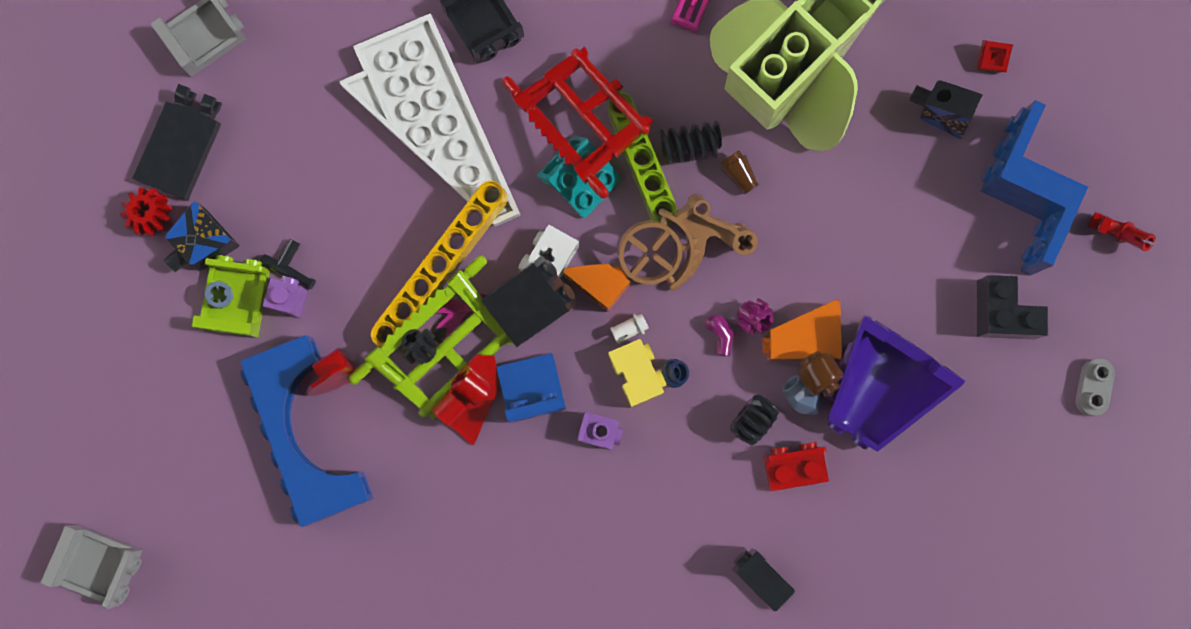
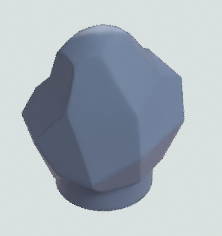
(800, 398)

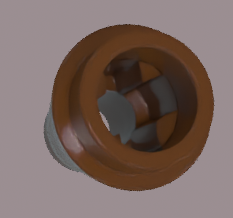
(739, 171)

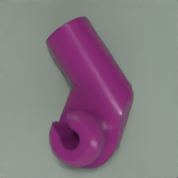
(723, 331)

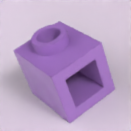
(285, 296)

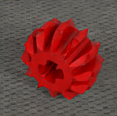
(139, 206)

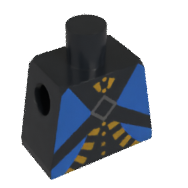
(947, 106)
(197, 237)

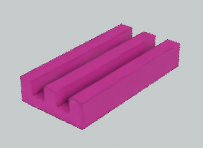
(685, 23)

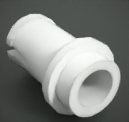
(629, 328)

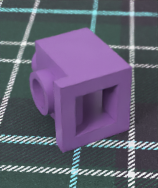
(588, 428)

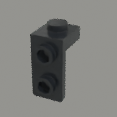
(762, 579)

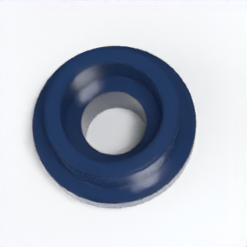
(675, 373)

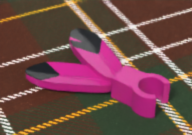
(456, 314)

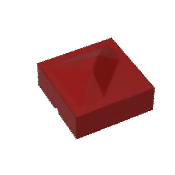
(994, 56)

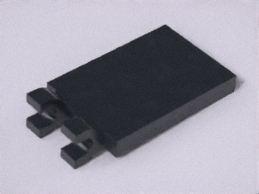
(179, 144)

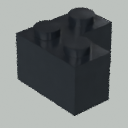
(1002, 316)

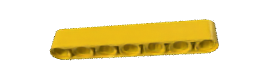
(443, 249)

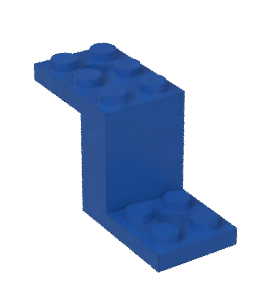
(1033, 190)

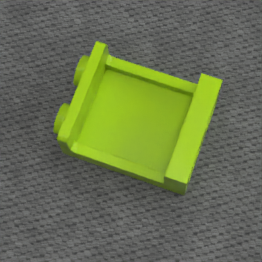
(249, 289)

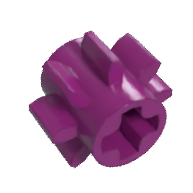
(755, 316)

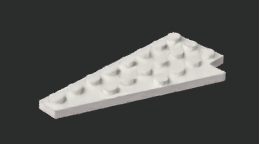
(422, 102)

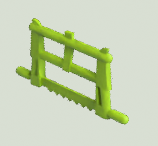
(404, 383)

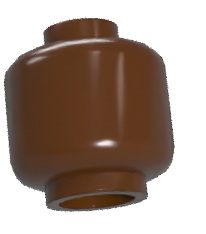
(820, 374)

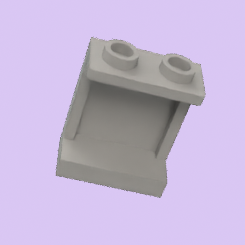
(200, 34)
(93, 565)

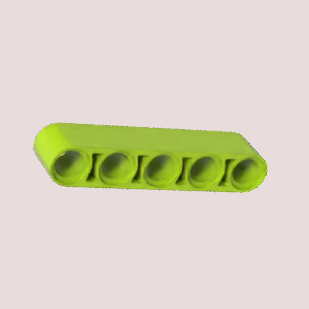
(644, 173)

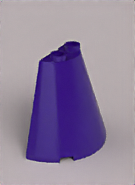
(887, 386)

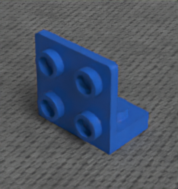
(531, 388)

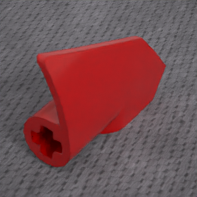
(332, 373)
(470, 397)

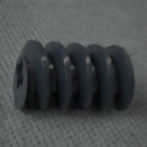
(691, 142)

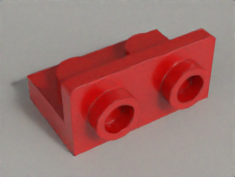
(796, 467)

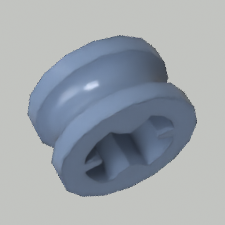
(209, 296)

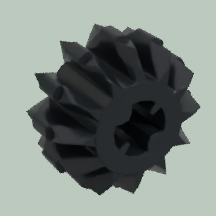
(754, 419)

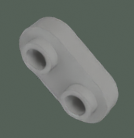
(1092, 385)

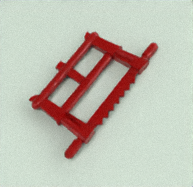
(612, 144)

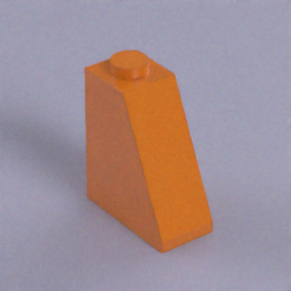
(806, 334)

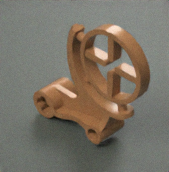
(697, 227)

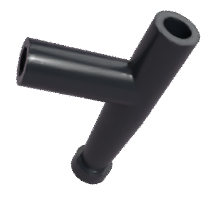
(282, 265)

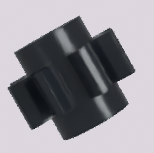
(418, 346)

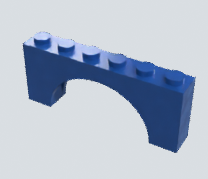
(273, 383)

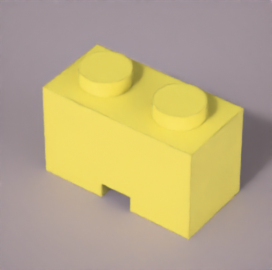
(641, 379)

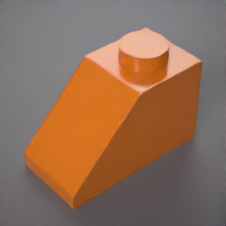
(599, 282)

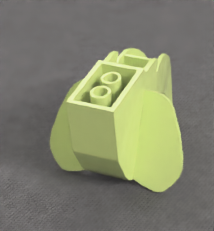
(792, 65)

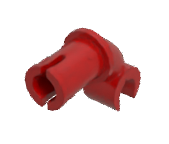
(1122, 231)

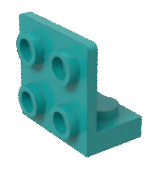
(569, 184)

